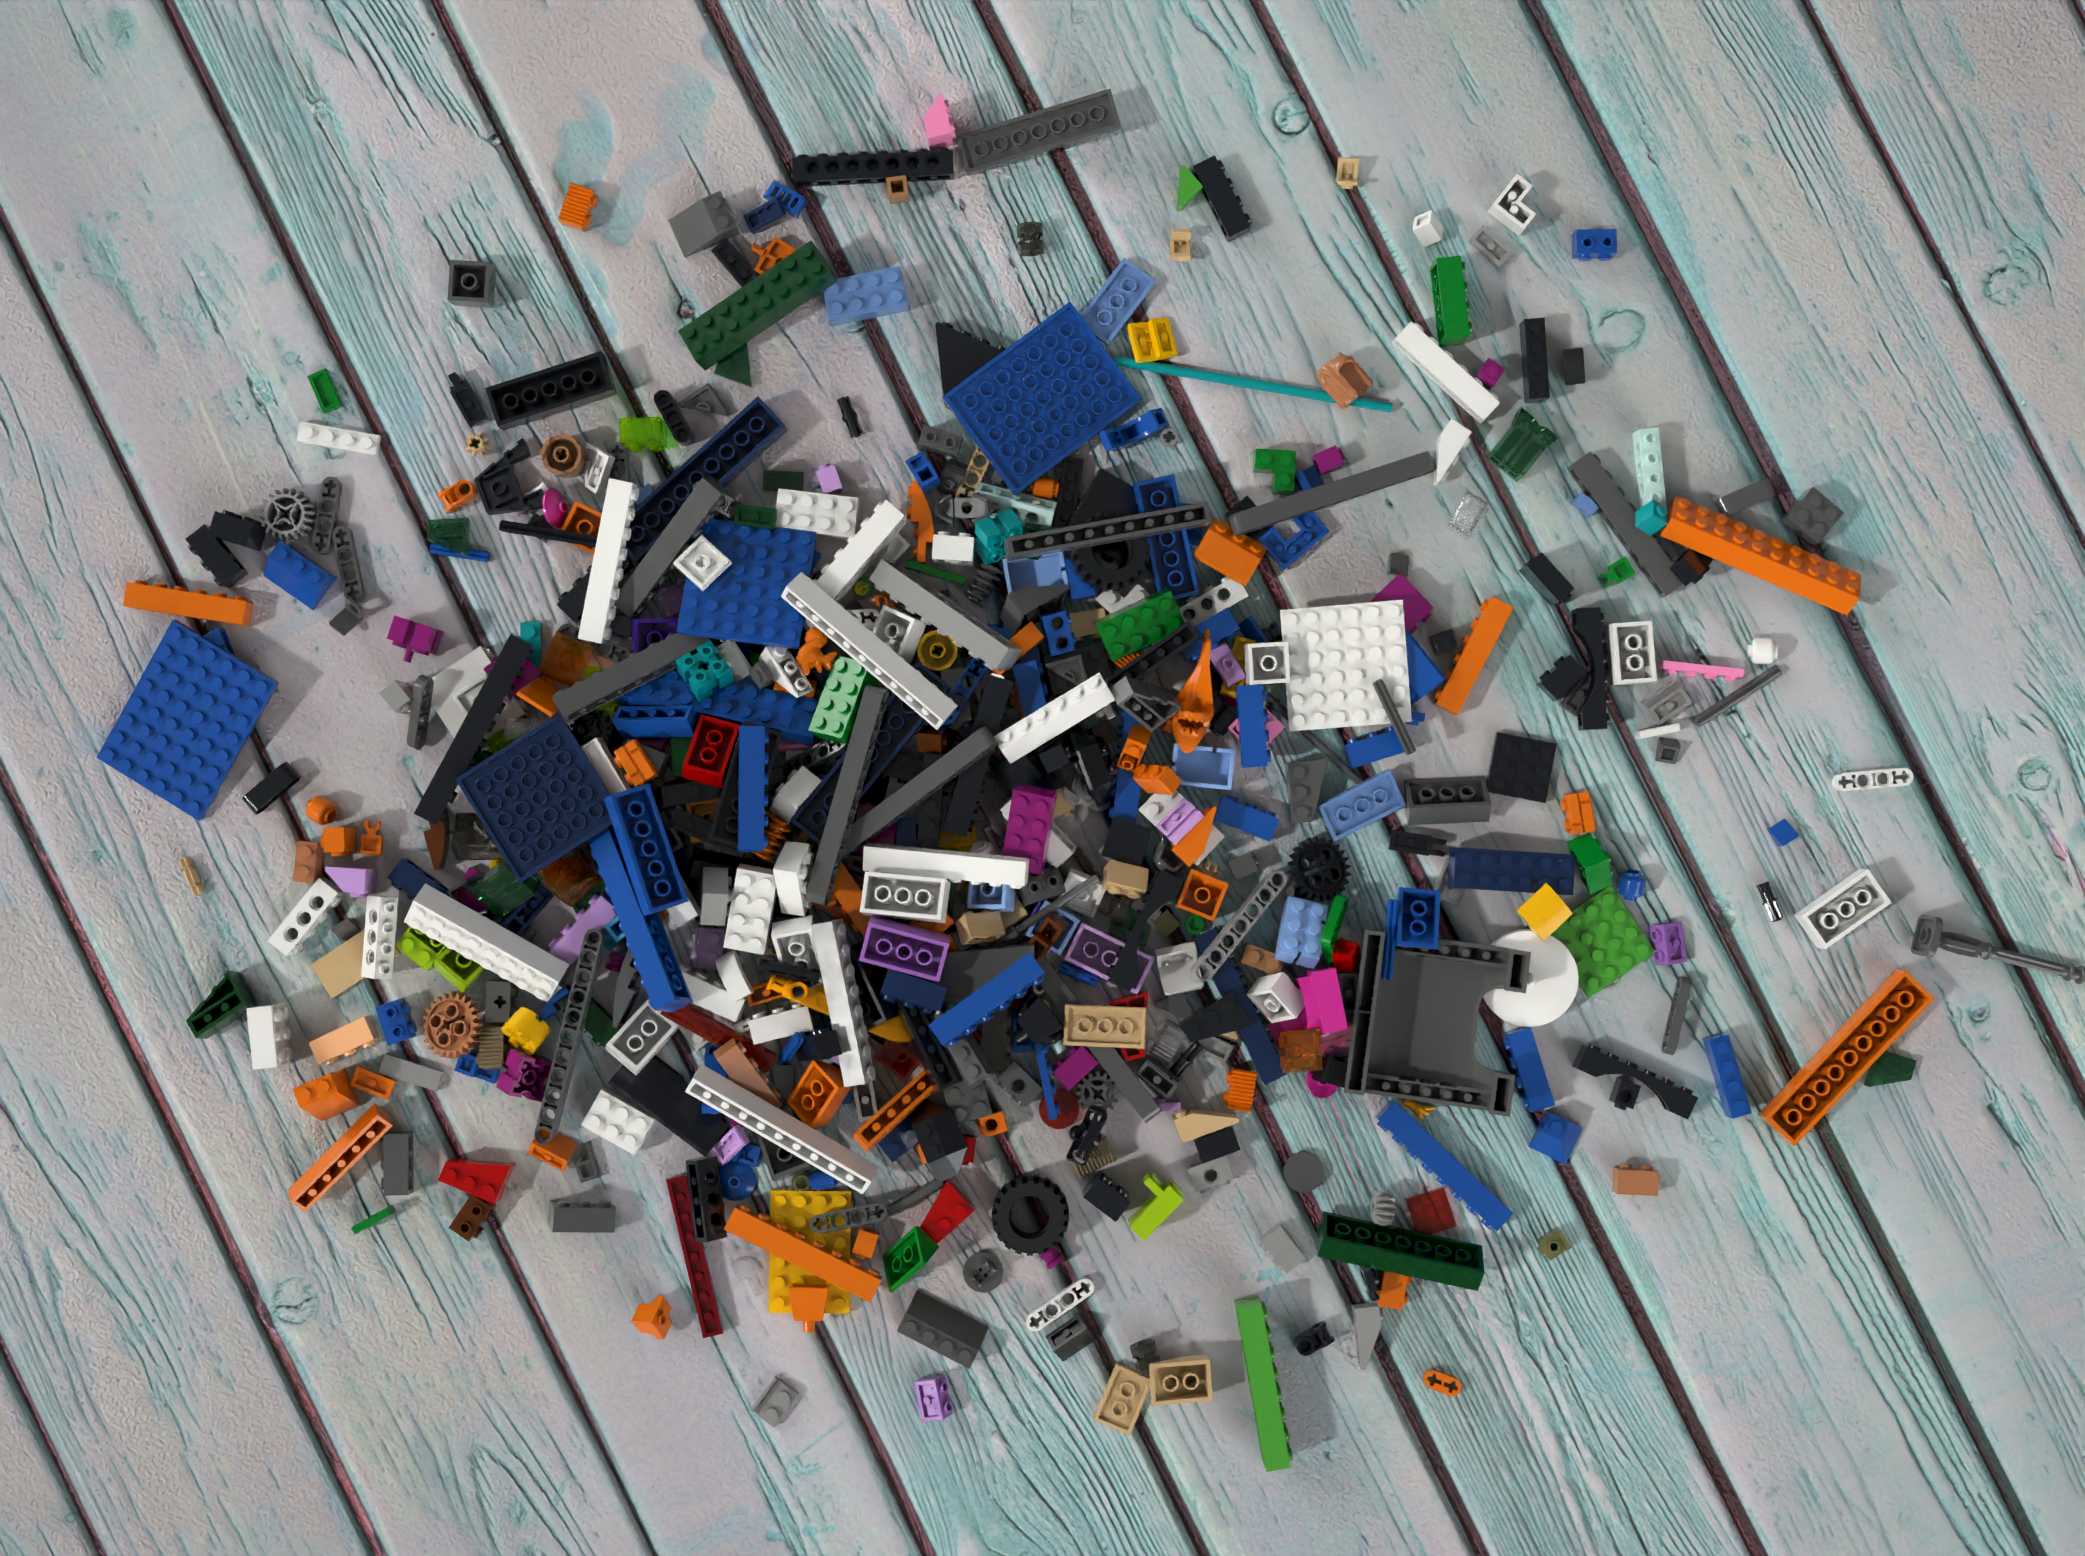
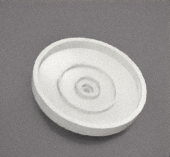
(1550, 981)

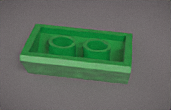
(907, 1257)

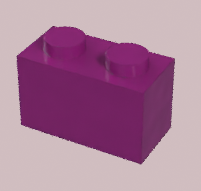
(1075, 1066)

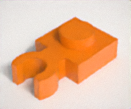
(372, 842)

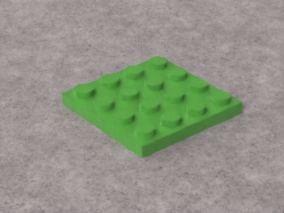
(1603, 940)

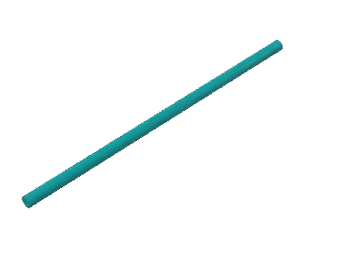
(1248, 383)

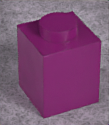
(1490, 373)
(1328, 460)

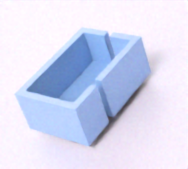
(1035, 572)
(1204, 768)
(1301, 932)

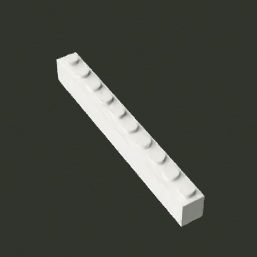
(869, 650)
(616, 782)
(781, 1129)

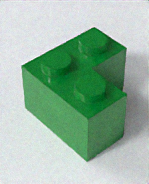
(1279, 464)
(1592, 862)

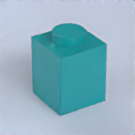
(1651, 517)

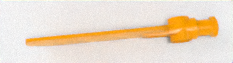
(816, 1000)

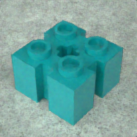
(992, 534)
(704, 670)

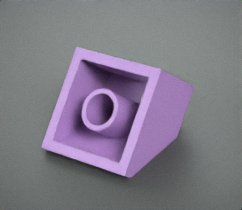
(354, 880)

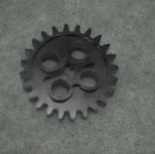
(1312, 851)

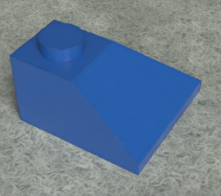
(1555, 1137)

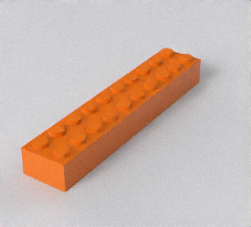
(1762, 555)
(1845, 1056)

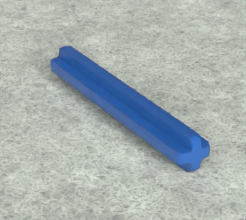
(1390, 939)

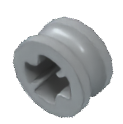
(1164, 433)

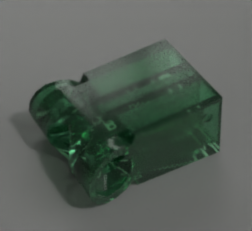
(1521, 445)
(501, 890)

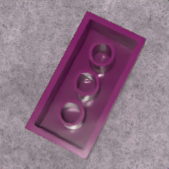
(1030, 825)

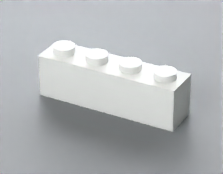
(1060, 845)

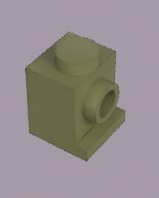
(1546, 1240)

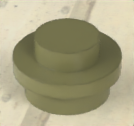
(800, 1181)

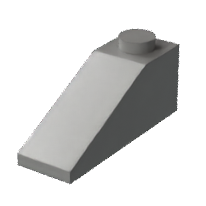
(1367, 1326)

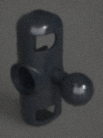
(1087, 1135)

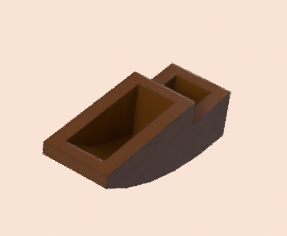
(438, 842)
(1047, 935)

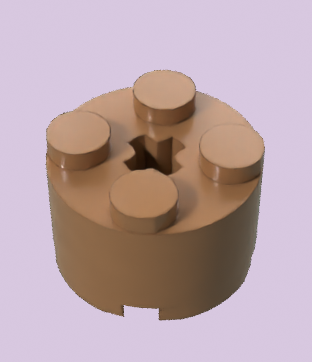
(561, 445)

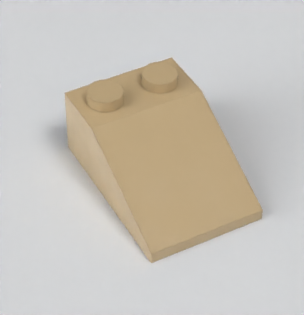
(1197, 1123)
(1181, 1380)

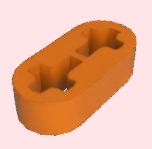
(1439, 1386)

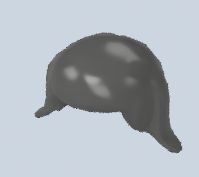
(1163, 851)

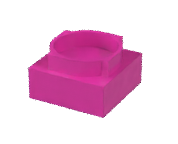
(1322, 1000)

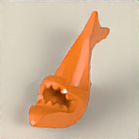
(1197, 702)

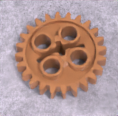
(444, 1009)

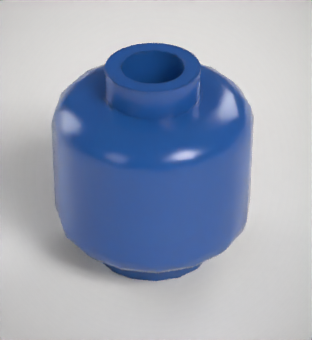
(1631, 884)

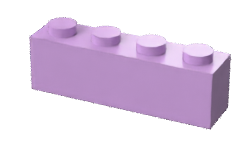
(596, 915)

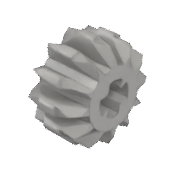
(1383, 1208)

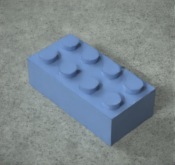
(866, 296)

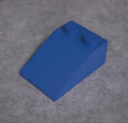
(1418, 918)

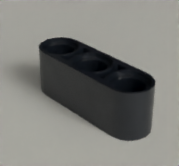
(669, 409)
(271, 788)

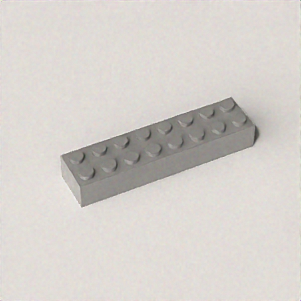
(945, 615)

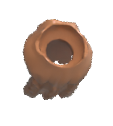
(1343, 379)

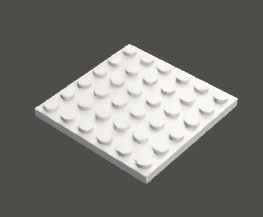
(1338, 657)

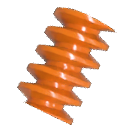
(774, 832)

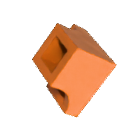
(653, 1317)

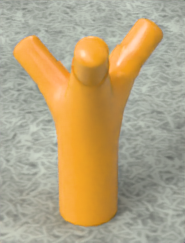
(1418, 1108)

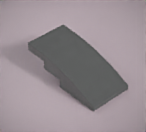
(626, 991)

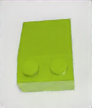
(458, 969)

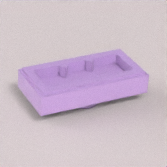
(1227, 665)
(1172, 1105)
(730, 1144)

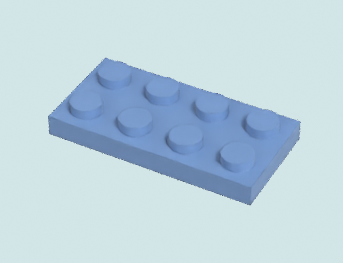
(1117, 301)
(1361, 805)

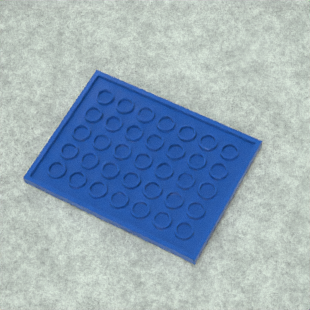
(1042, 398)
(187, 720)

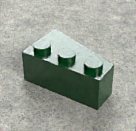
(221, 1007)

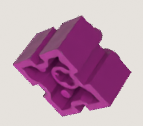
(414, 637)
(525, 1075)

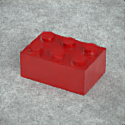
(711, 751)

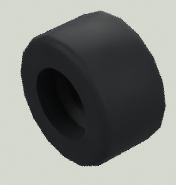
(1574, 366)

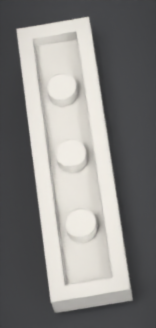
(338, 438)

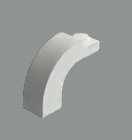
(733, 976)

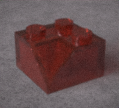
(898, 1058)

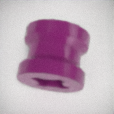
(615, 962)
(1051, 1257)

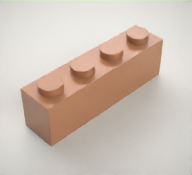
(744, 1071)

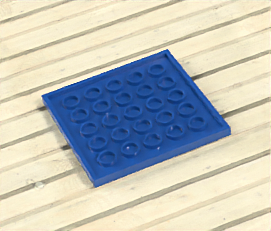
(746, 597)

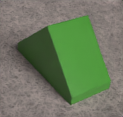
(1188, 188)

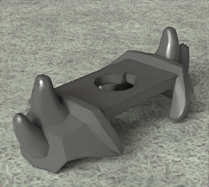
(951, 508)

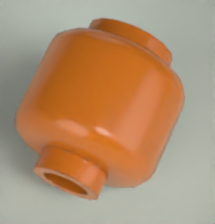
(321, 810)

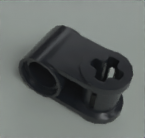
(1315, 1339)

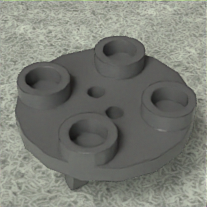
(990, 1264)

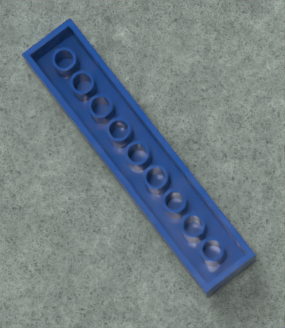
(733, 704)
(645, 934)

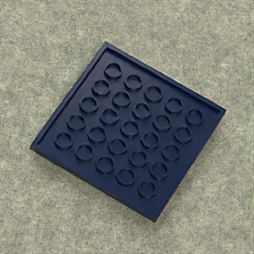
(538, 797)

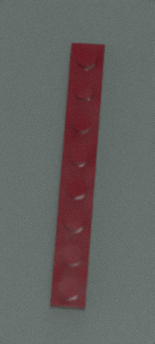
(695, 1258)

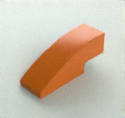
(1025, 639)

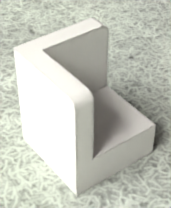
(1427, 228)

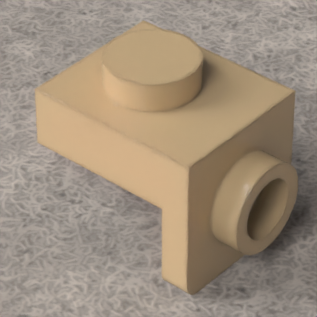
(1347, 172)
(1180, 244)

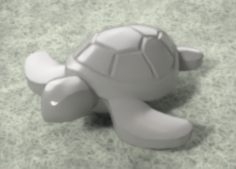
(1081, 796)

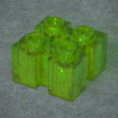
(643, 433)

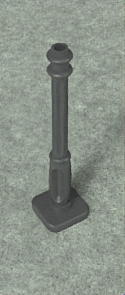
(1929, 937)

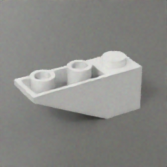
(1448, 445)
(786, 670)

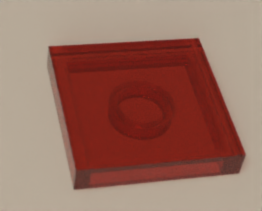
(1430, 1211)

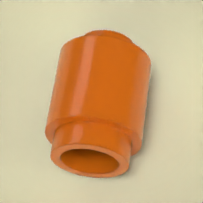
(1044, 487)

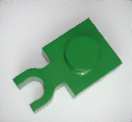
(1619, 571)

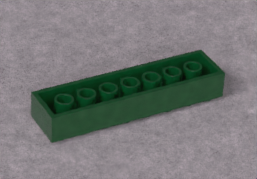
(757, 305)
(1400, 1251)

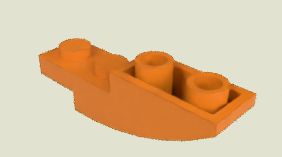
(920, 514)

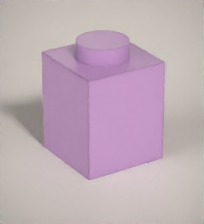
(829, 479)

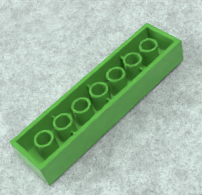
(1263, 1389)

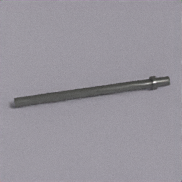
(1275, 704)

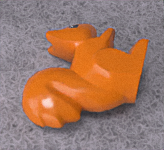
(811, 656)

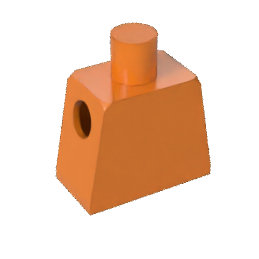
(808, 1303)

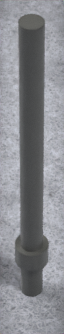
(1014, 931)

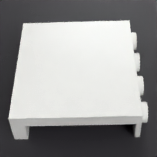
(459, 676)

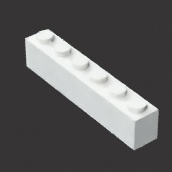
(1445, 372)
(1054, 718)

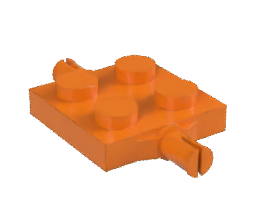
(771, 254)

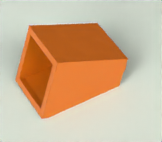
(327, 1095)

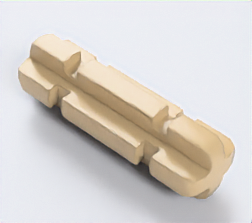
(191, 876)

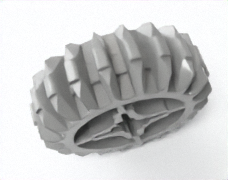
(301, 506)

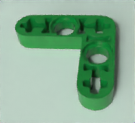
(1332, 927)

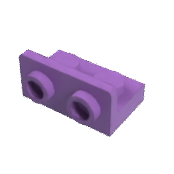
(1668, 943)
(933, 1398)

